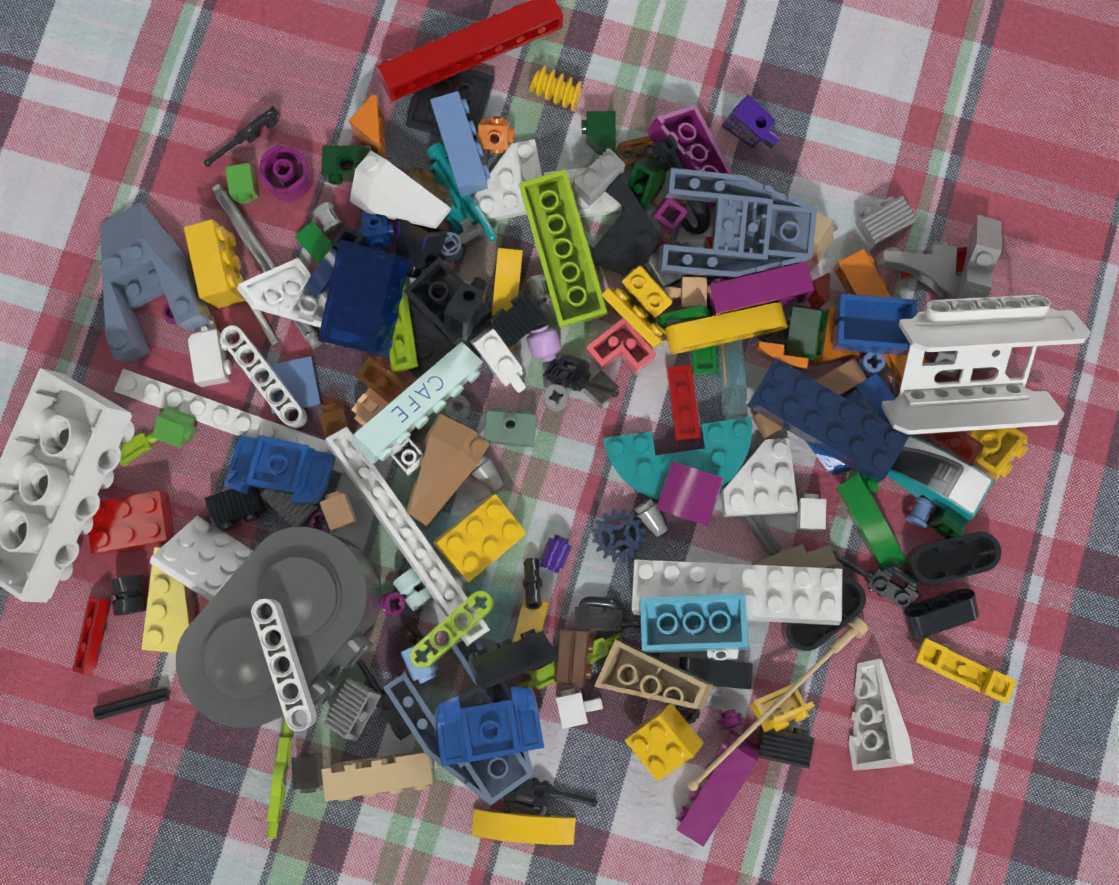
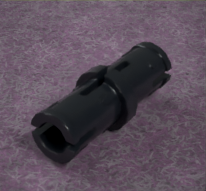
(532, 583)

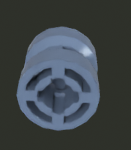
(450, 251)

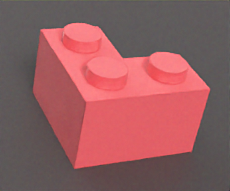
(621, 342)

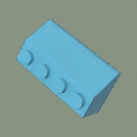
(694, 623)

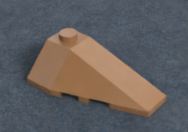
(447, 462)

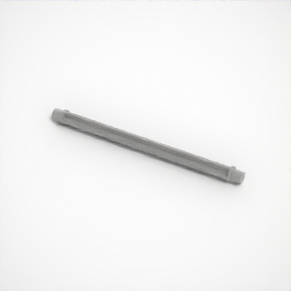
(257, 251)

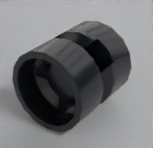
(128, 595)

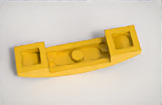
(965, 671)
(523, 828)

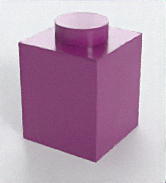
(669, 213)

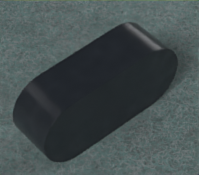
(953, 558)
(811, 636)

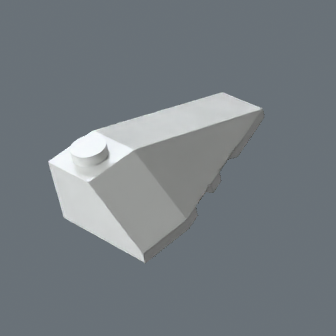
(388, 191)
(878, 728)

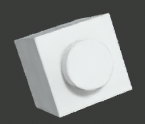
(811, 513)

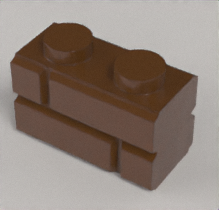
(572, 655)

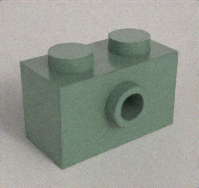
(510, 428)

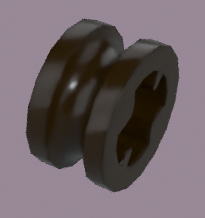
(411, 632)

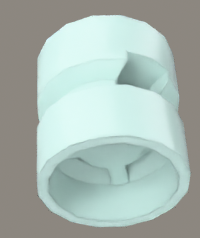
(407, 583)

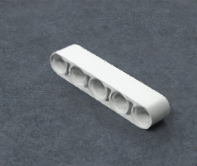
(255, 369)
(293, 674)

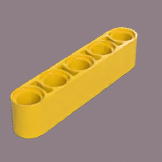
(726, 328)

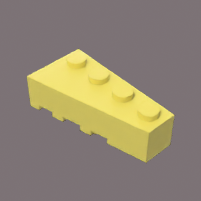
(167, 612)

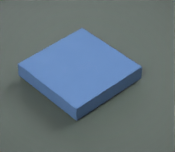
(301, 381)

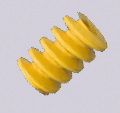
(556, 87)

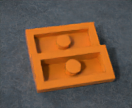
(772, 351)

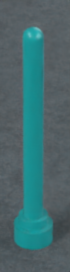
(438, 153)

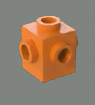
(495, 134)

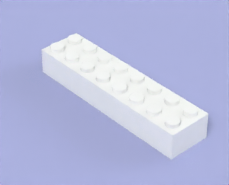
(770, 591)

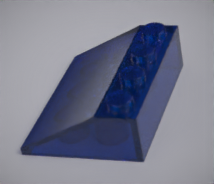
(363, 299)

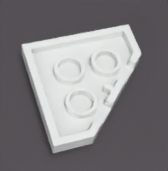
(503, 193)
(283, 295)
(763, 483)

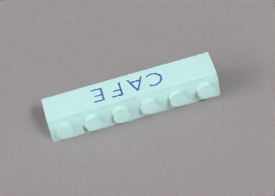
(416, 403)

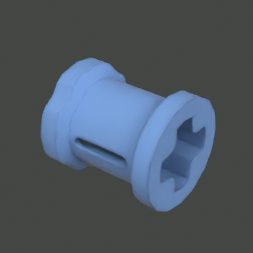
(876, 358)
(921, 512)

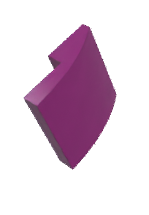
(690, 493)

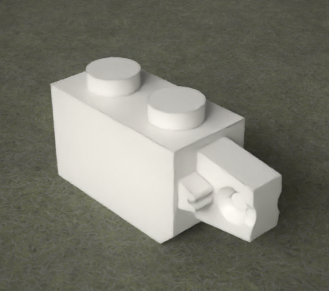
(209, 356)
(499, 358)

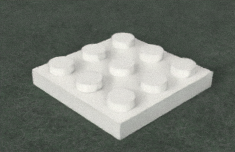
(201, 557)

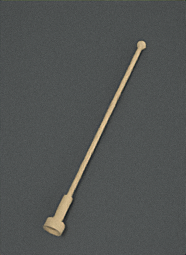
(855, 628)

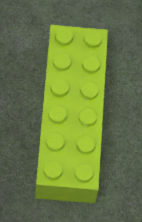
(563, 249)

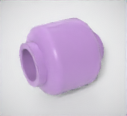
(544, 342)

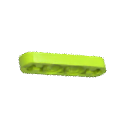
(453, 631)

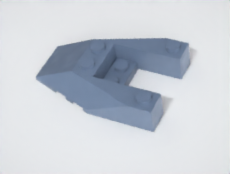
(751, 226)
(137, 268)
(486, 777)

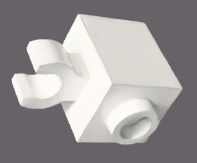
(574, 709)

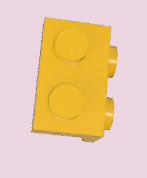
(647, 291)
(792, 708)

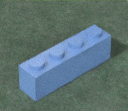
(459, 143)

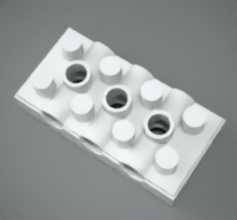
(51, 481)

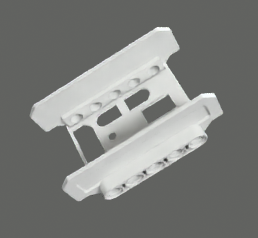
(974, 331)

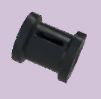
(692, 716)

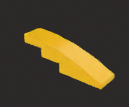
(506, 280)

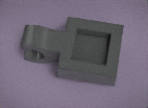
(470, 233)

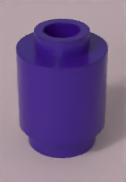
(555, 553)

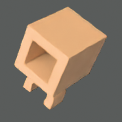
(691, 292)
(368, 406)
(338, 511)

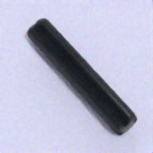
(131, 703)

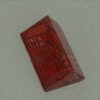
(821, 291)
(960, 445)

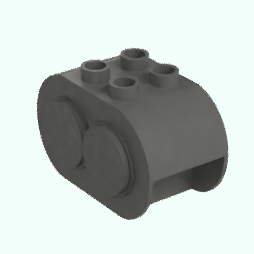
(329, 606)

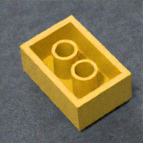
(214, 263)
(479, 538)

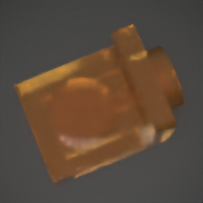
(332, 417)

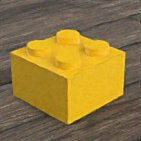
(664, 742)

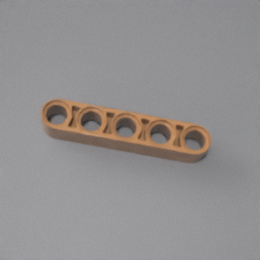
(838, 380)

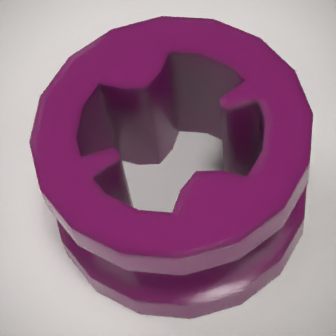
(313, 521)
(400, 602)

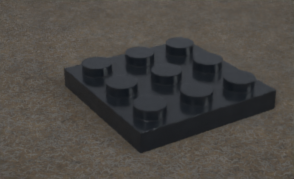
(470, 84)

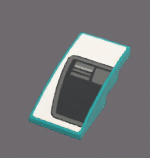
(940, 477)

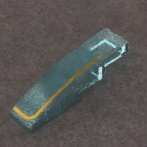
(732, 378)

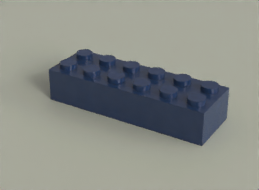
(828, 421)

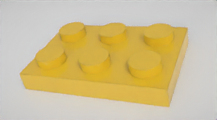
(636, 316)

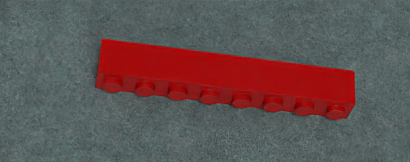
(469, 47)

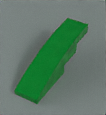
(870, 523)

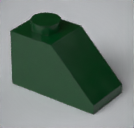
(600, 130)
(647, 180)
(948, 522)

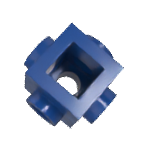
(377, 230)

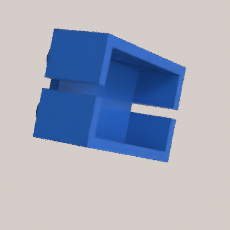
(871, 324)

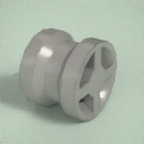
(557, 402)

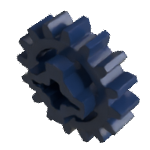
(628, 542)

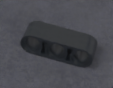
(941, 613)
(719, 672)

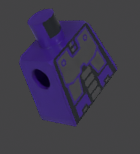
(751, 123)

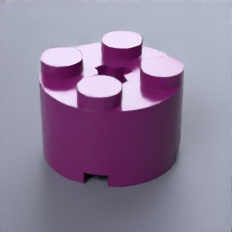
(293, 184)

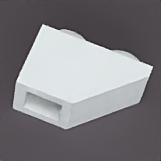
(407, 456)

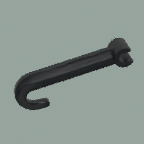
(667, 150)

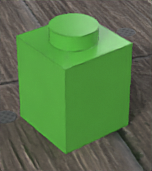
(242, 183)
(174, 427)

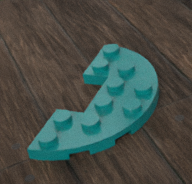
(646, 472)

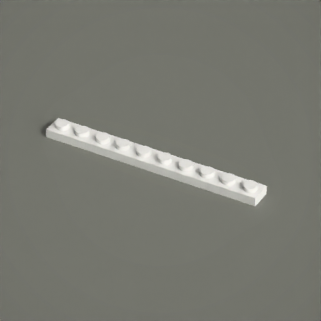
(212, 412)
(403, 531)

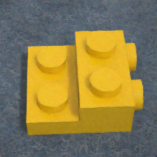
(1000, 450)

